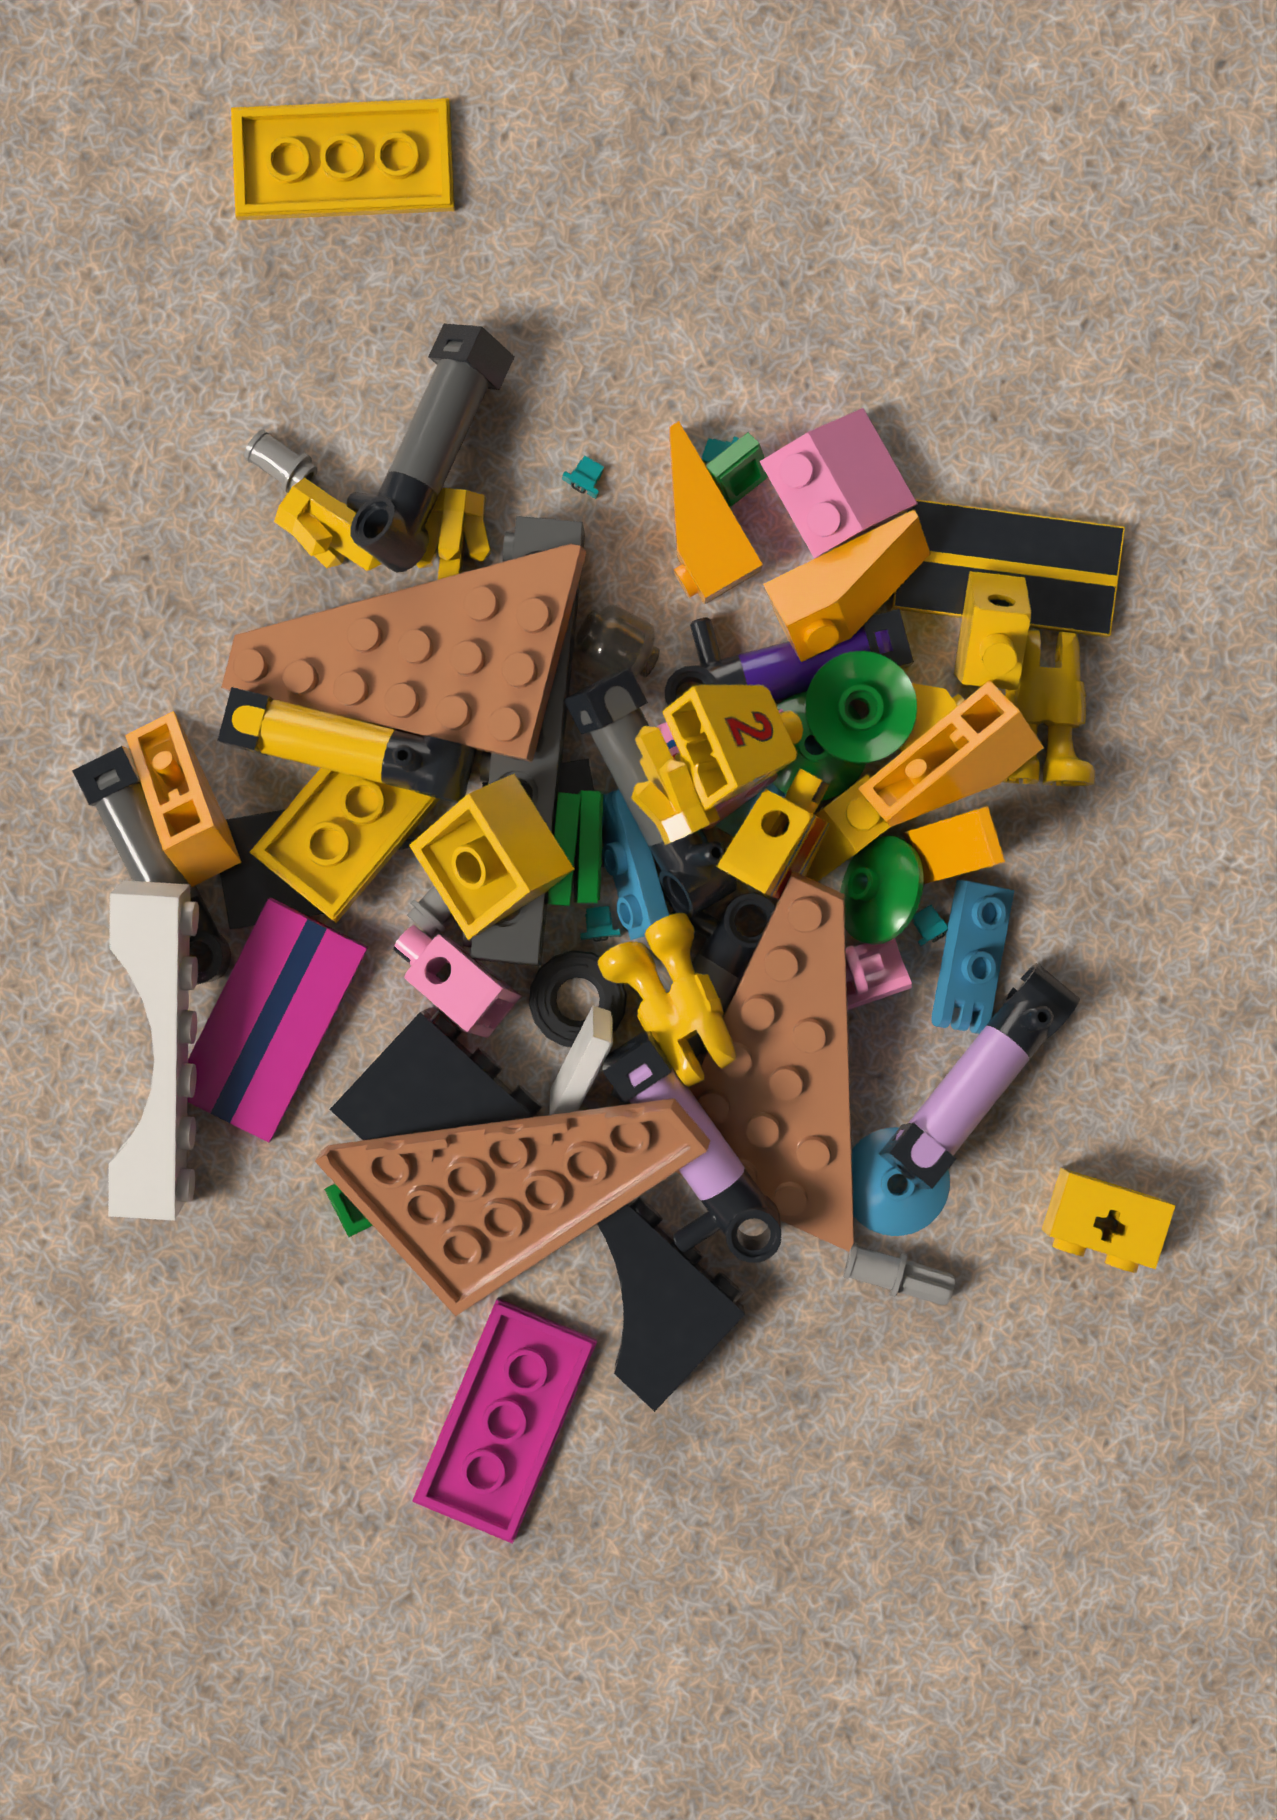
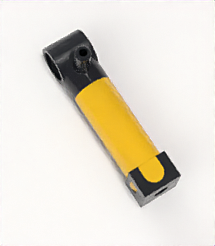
(347, 745)

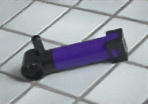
(778, 665)

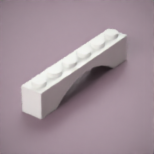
(152, 942)

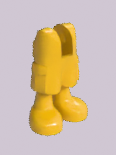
(1059, 702)
(683, 1011)

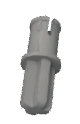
(899, 1275)

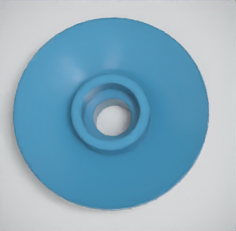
(877, 1206)

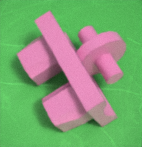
(874, 973)

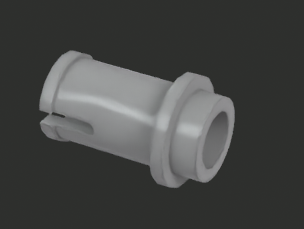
(279, 460)
(430, 912)

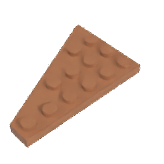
(434, 660)
(790, 1087)
(503, 1195)

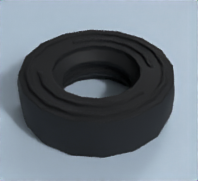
(548, 982)

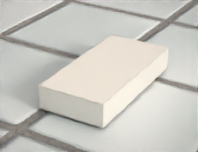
(582, 1062)

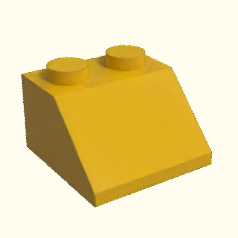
(491, 855)

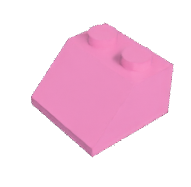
(838, 482)

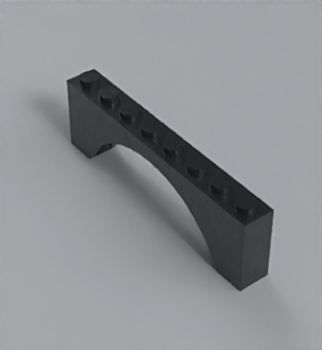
(669, 1301)

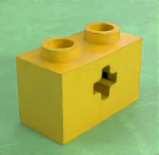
(1140, 1218)

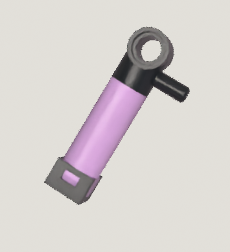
(1027, 1018)
(717, 1176)

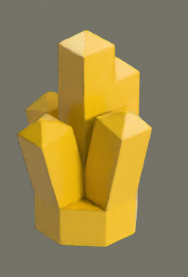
(454, 518)
(321, 526)
(669, 794)

